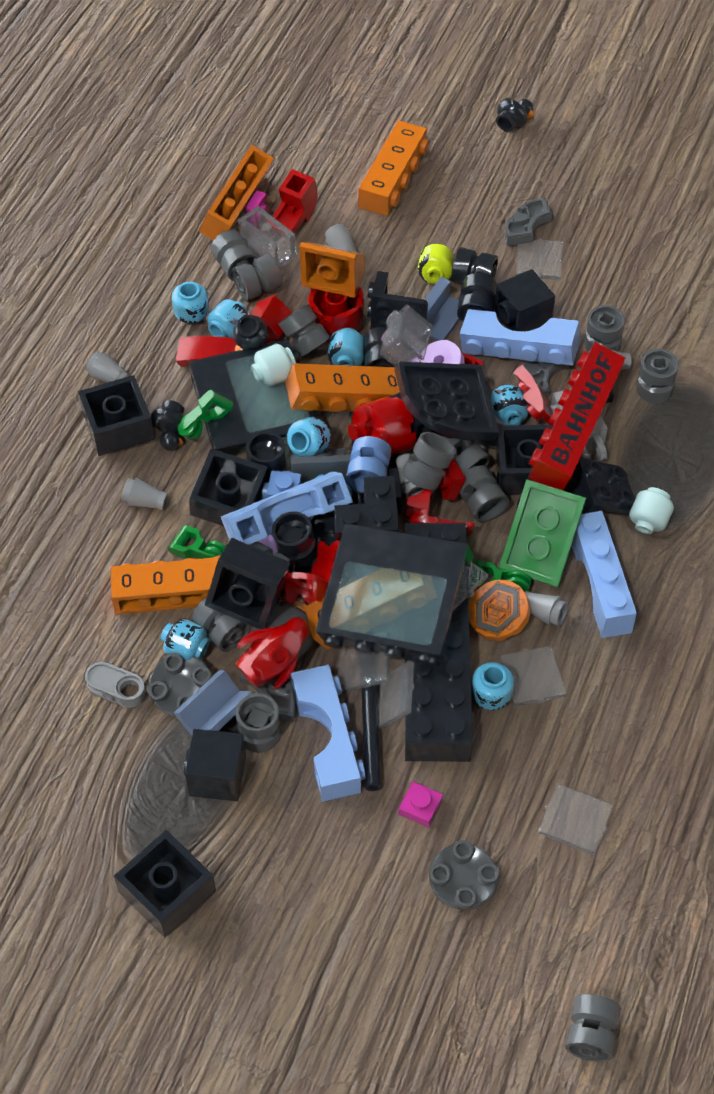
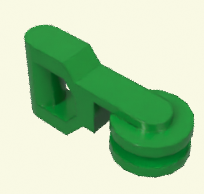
(192, 424)
(198, 549)
(517, 577)

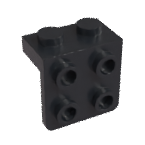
(384, 304)
(602, 485)

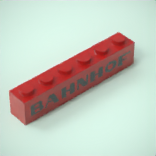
(576, 418)

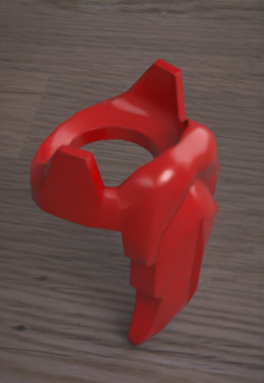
(419, 511)
(317, 581)

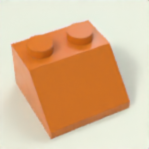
(331, 269)

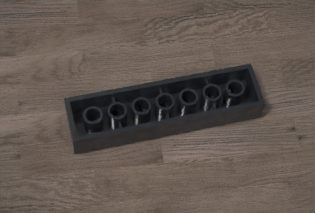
(441, 697)

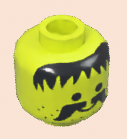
(435, 262)

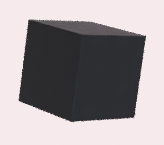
(524, 302)
(215, 764)

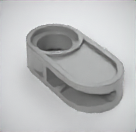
(108, 681)

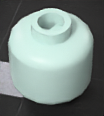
(272, 364)
(651, 510)

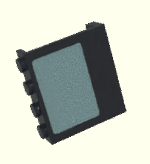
(254, 403)
(392, 593)

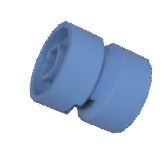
(368, 459)

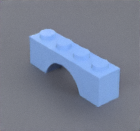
(551, 343)
(309, 498)
(610, 593)
(335, 766)

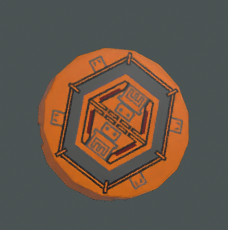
(499, 610)

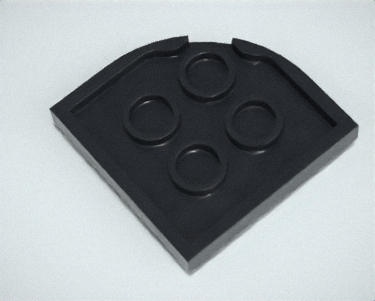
(448, 398)

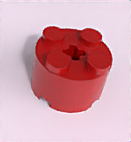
(337, 310)
(387, 420)

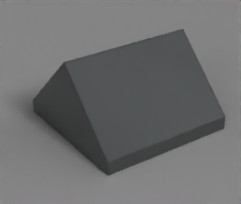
(329, 461)

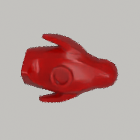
(272, 652)

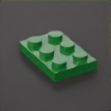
(542, 532)

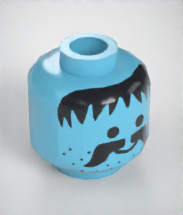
(190, 302)
(224, 317)
(346, 347)
(509, 404)
(308, 437)
(185, 639)
(492, 686)

